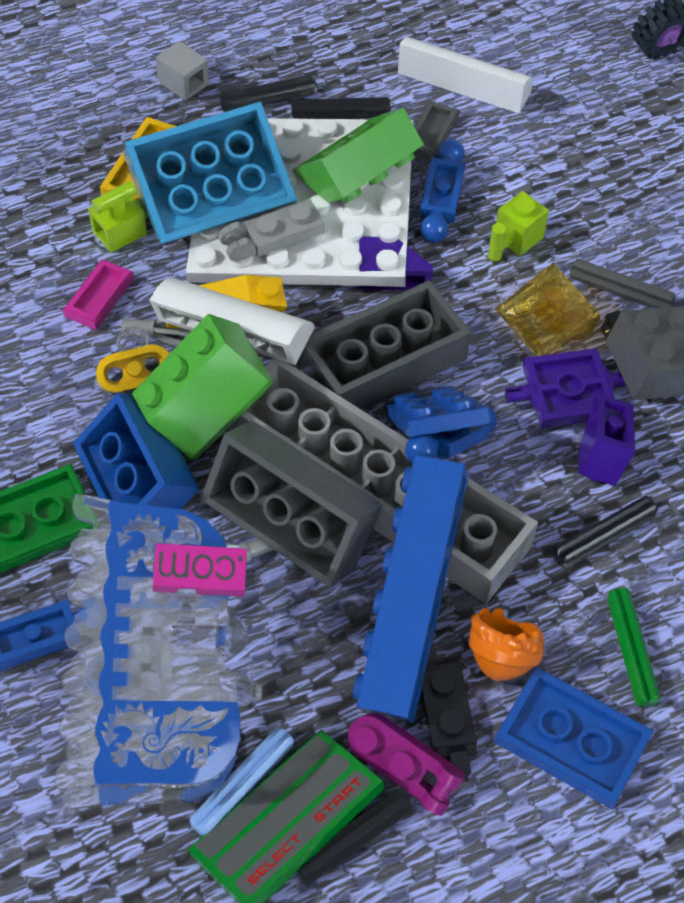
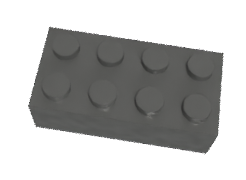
(387, 347)
(650, 351)
(290, 502)

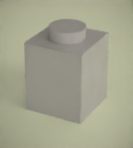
(182, 70)

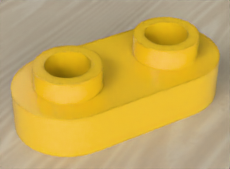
(131, 365)

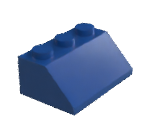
(132, 459)

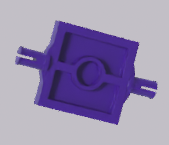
(564, 386)

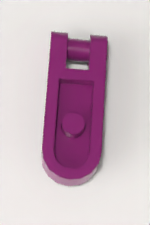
(405, 760)

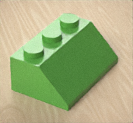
(361, 157)
(203, 386)

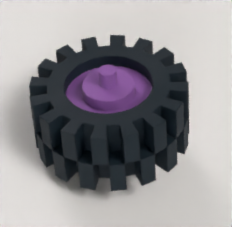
(660, 29)

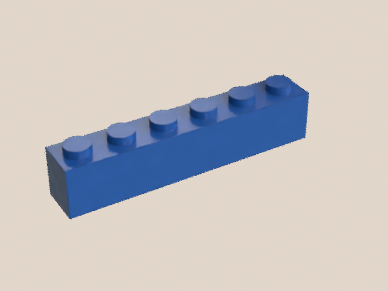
(412, 589)

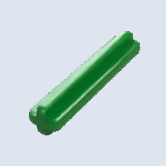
(633, 648)

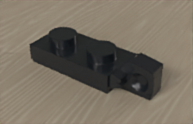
(449, 715)

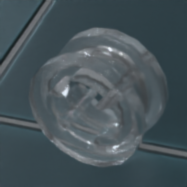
(133, 335)

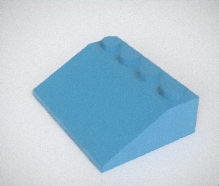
(209, 172)

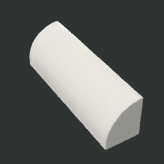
(464, 74)
(268, 330)

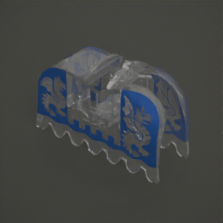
(145, 708)

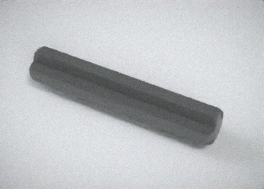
(621, 285)

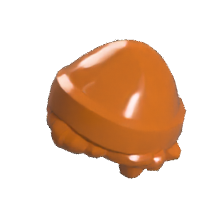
(504, 646)

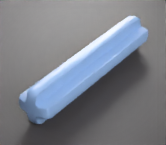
(242, 780)

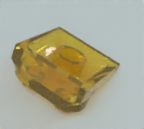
(548, 312)

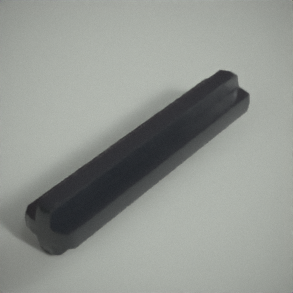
(269, 93)
(340, 108)
(605, 531)
(356, 835)

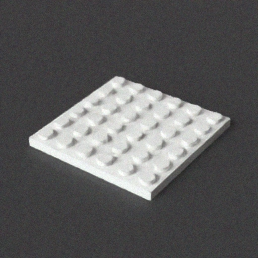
(335, 254)

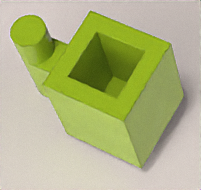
(118, 217)
(518, 226)

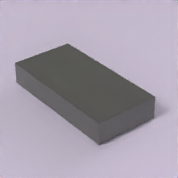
(434, 127)

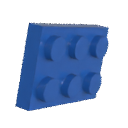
(436, 412)
(573, 737)

